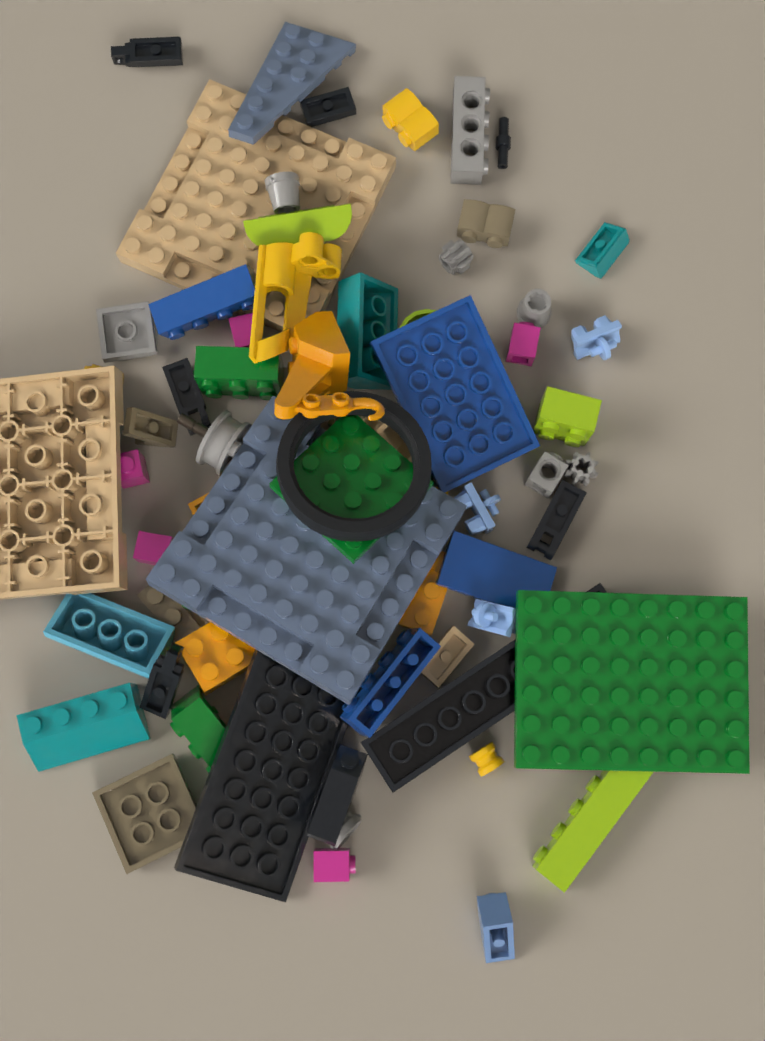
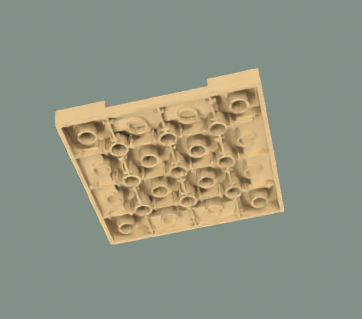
(217, 182)
(61, 484)

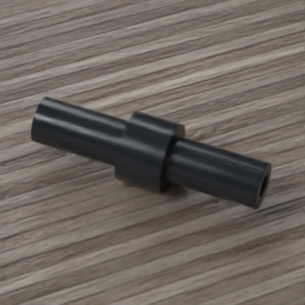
(503, 142)

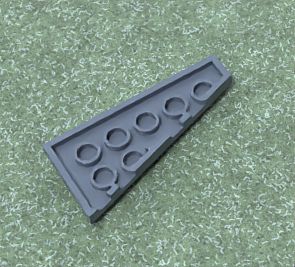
(288, 75)

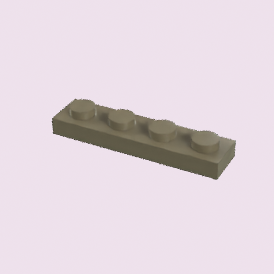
(169, 612)

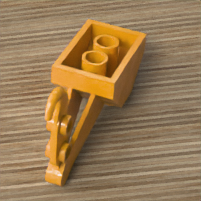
(317, 370)

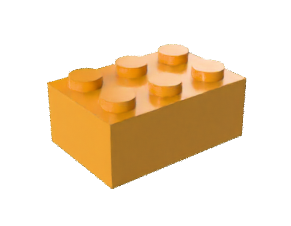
(215, 656)

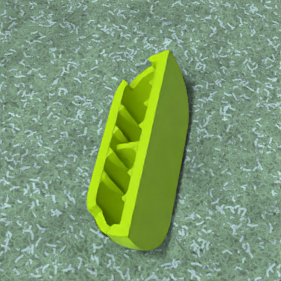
(287, 227)

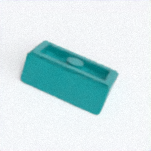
(603, 249)

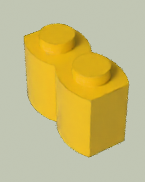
(410, 120)

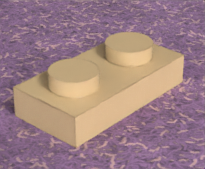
(452, 650)

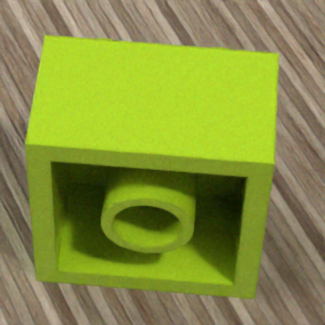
(566, 417)

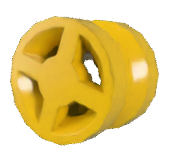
(486, 759)

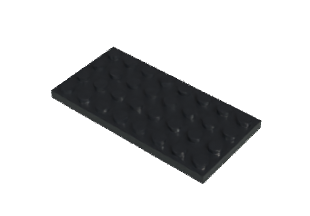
(264, 782)

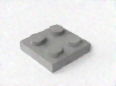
(126, 332)

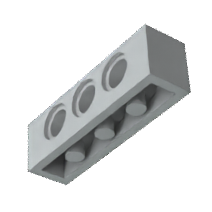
(469, 92)

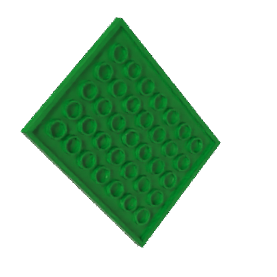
(631, 682)

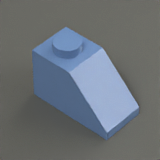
(496, 927)

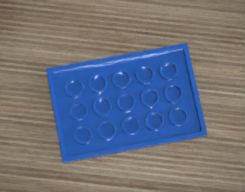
(457, 392)

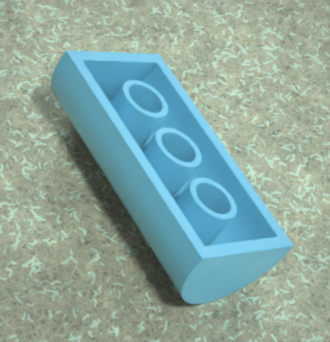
(110, 632)

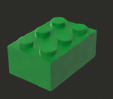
(234, 374)

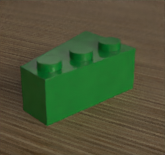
(199, 724)

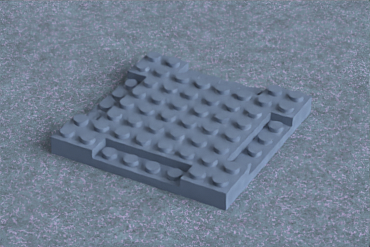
(286, 586)

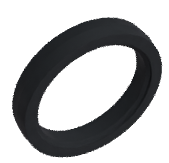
(356, 528)

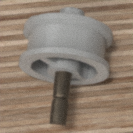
(219, 441)

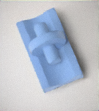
(597, 341)
(482, 520)
(493, 618)

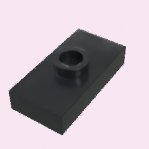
(328, 107)

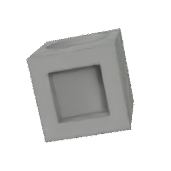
(544, 485)

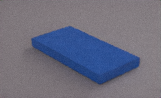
(491, 571)

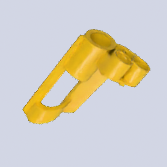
(289, 270)

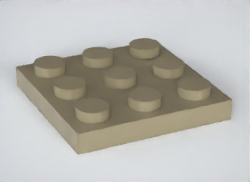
(147, 812)

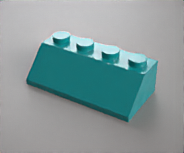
(365, 313)
(84, 726)

